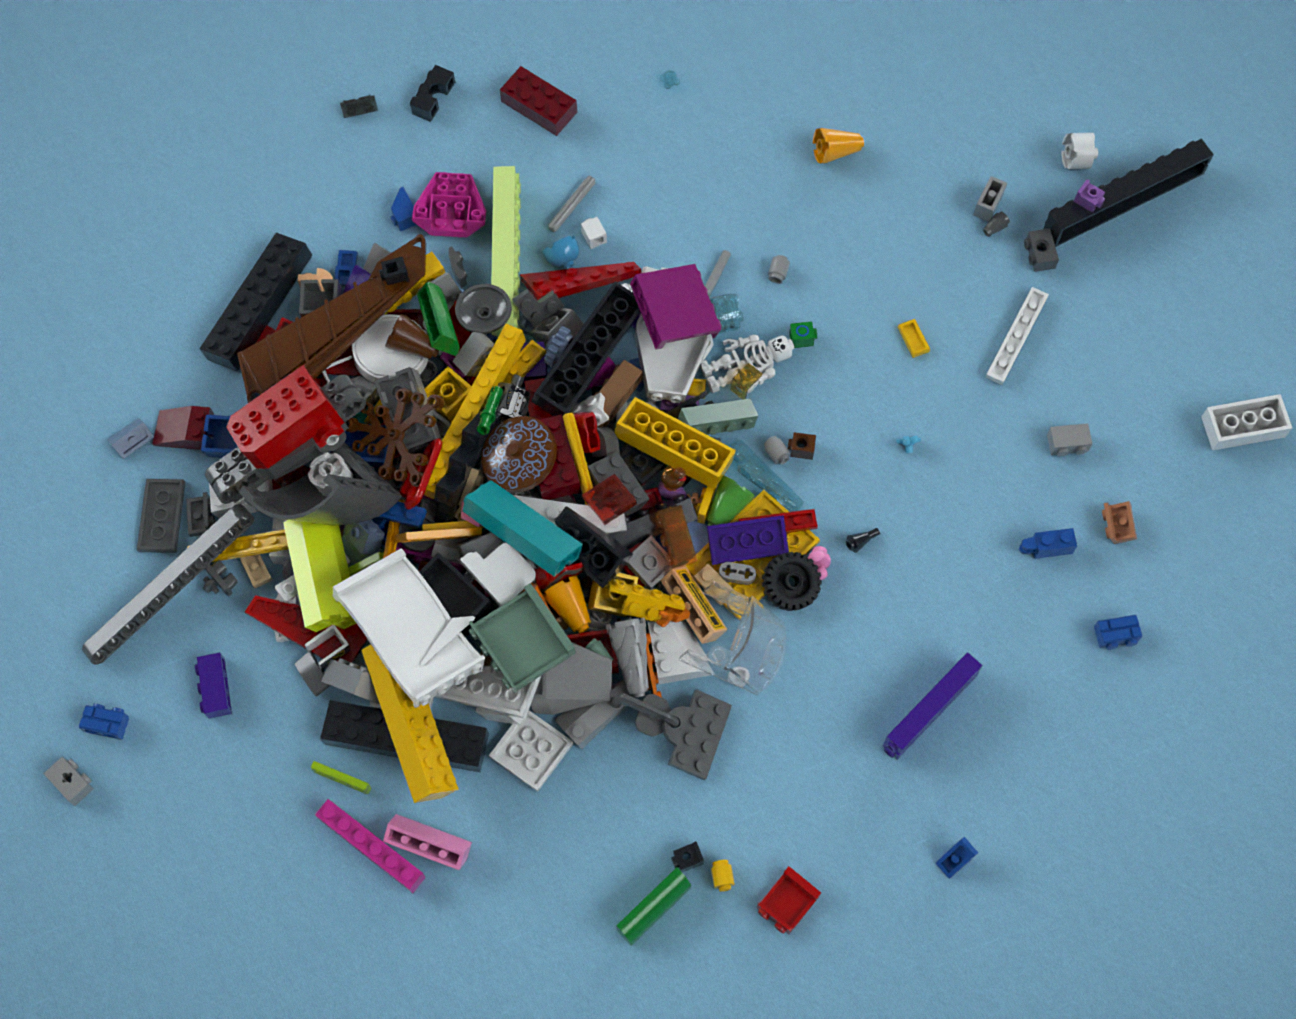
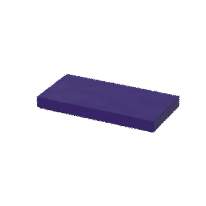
(747, 540)

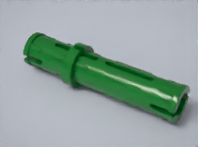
(488, 416)

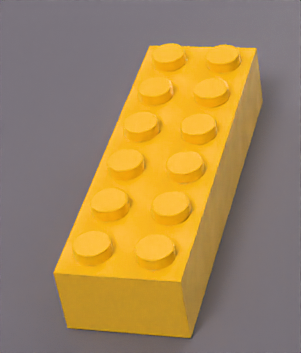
(674, 442)

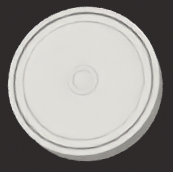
(376, 360)

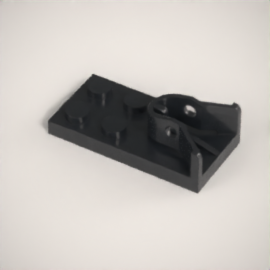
(641, 464)

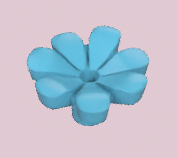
(908, 442)

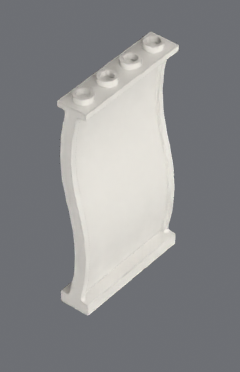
(402, 624)

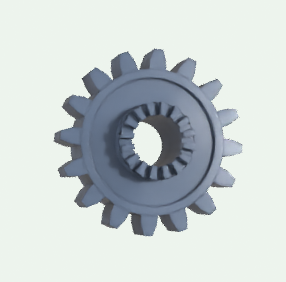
(557, 345)

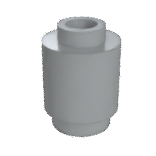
(778, 269)
(777, 450)

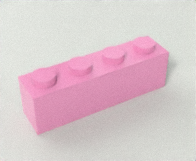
(427, 842)

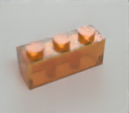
(676, 537)

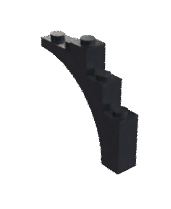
(451, 486)

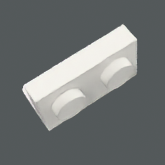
(593, 404)

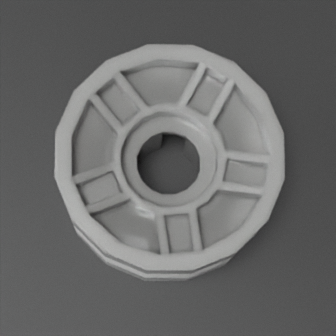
(598, 620)

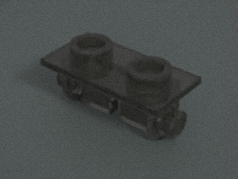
(359, 106)

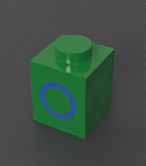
(802, 334)

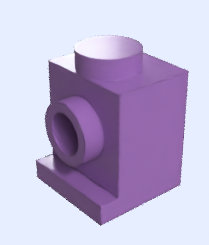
(1089, 196)

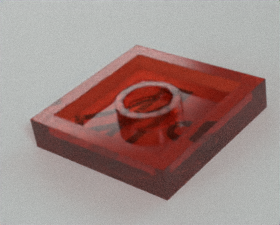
(609, 499)

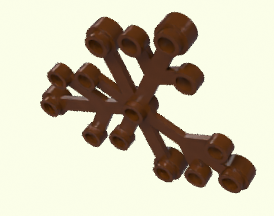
(375, 430)

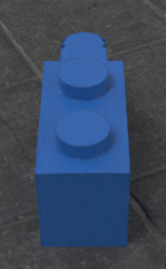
(1050, 543)

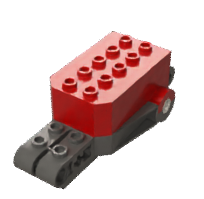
(284, 431)

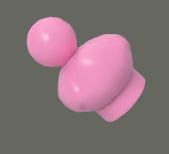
(821, 559)

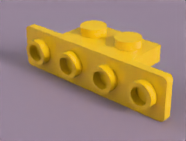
(644, 602)

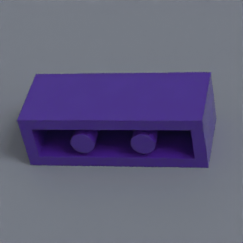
(213, 685)

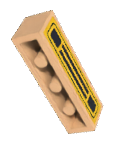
(702, 615)

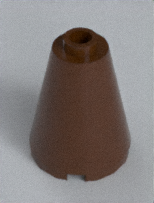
(410, 339)

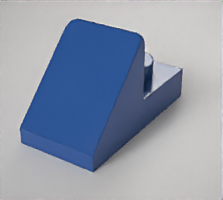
(957, 857)

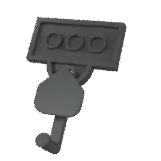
(696, 730)

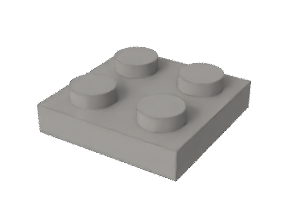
(649, 562)

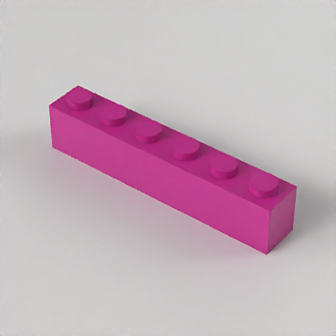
(370, 846)

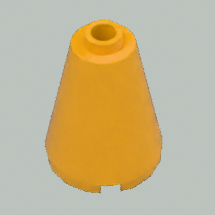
(835, 144)
(569, 603)

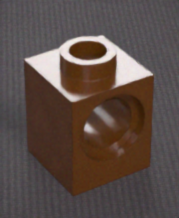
(801, 438)

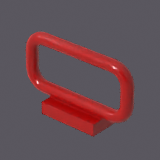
(414, 494)

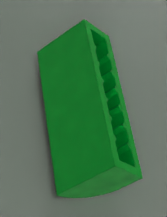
(437, 319)
(653, 906)

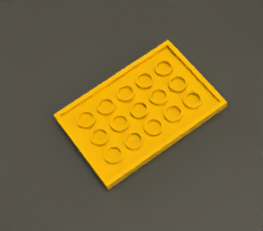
(798, 542)

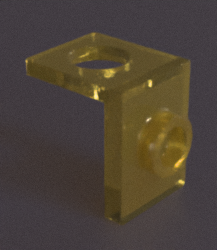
(744, 380)

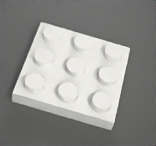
(531, 750)

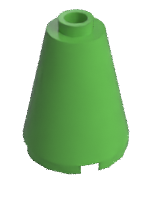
(728, 502)

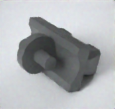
(225, 584)

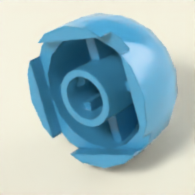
(562, 252)

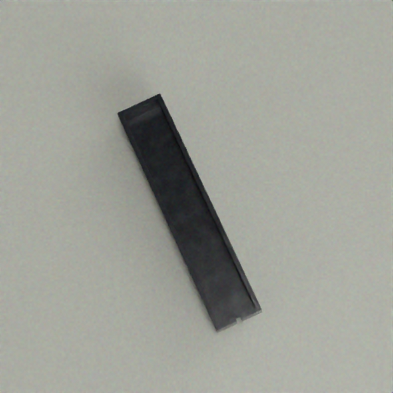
(1131, 191)

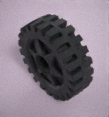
(778, 587)

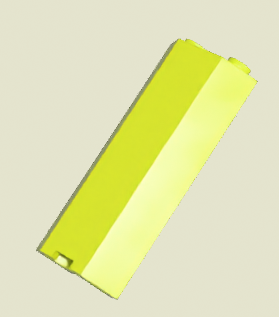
(318, 566)

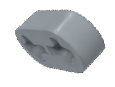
(738, 571)

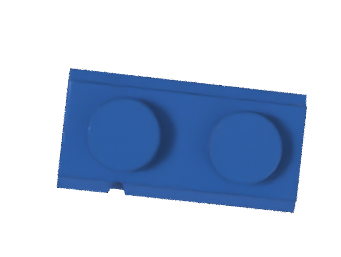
(1118, 631)
(103, 721)

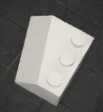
(668, 645)

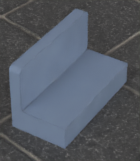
(131, 438)

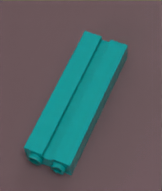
(522, 527)

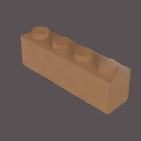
(619, 388)

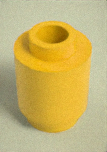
(722, 875)

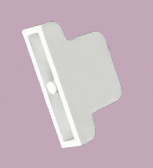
(501, 573)

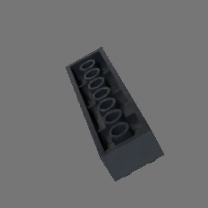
(256, 300)
(588, 352)
(367, 731)

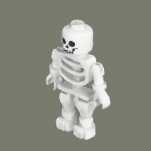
(777, 350)

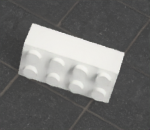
(1246, 422)

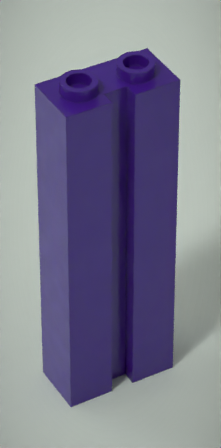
(931, 706)

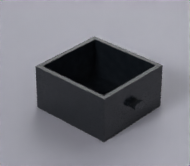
(456, 591)

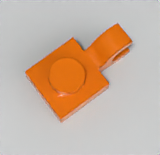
(672, 614)

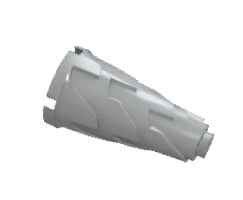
(629, 644)

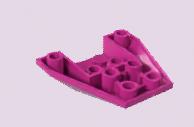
(450, 206)

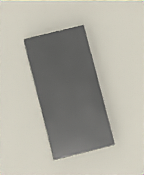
(161, 515)

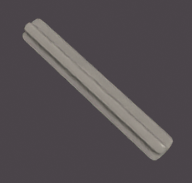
(571, 204)

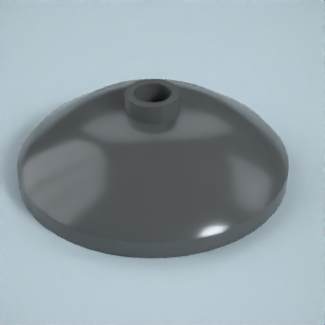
(483, 300)

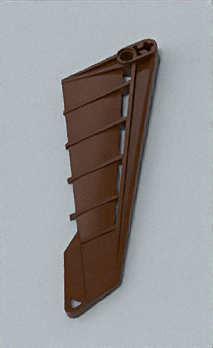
(287, 348)

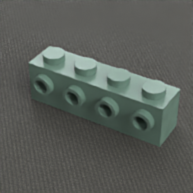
(720, 416)

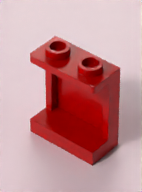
(788, 901)

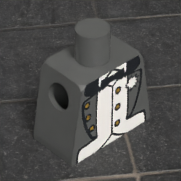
(514, 399)

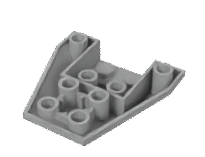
(574, 683)

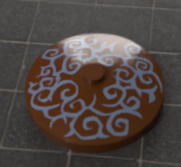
(519, 454)

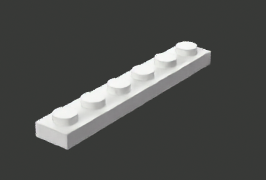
(1017, 336)

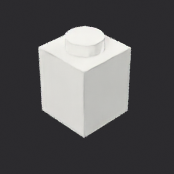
(593, 232)

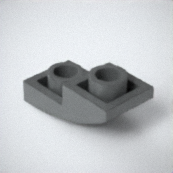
(457, 267)
(311, 673)

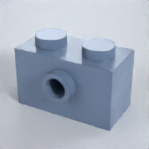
(365, 536)

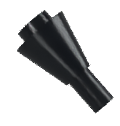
(857, 541)

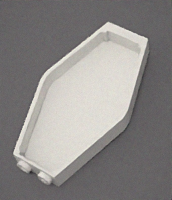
(671, 369)

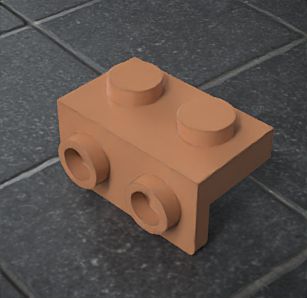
(1120, 522)

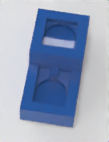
(346, 262)

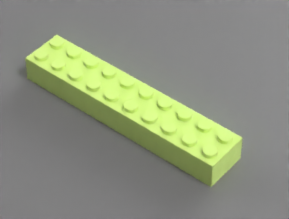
(506, 236)

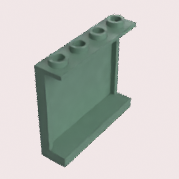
(522, 639)

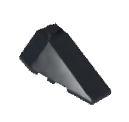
(600, 552)

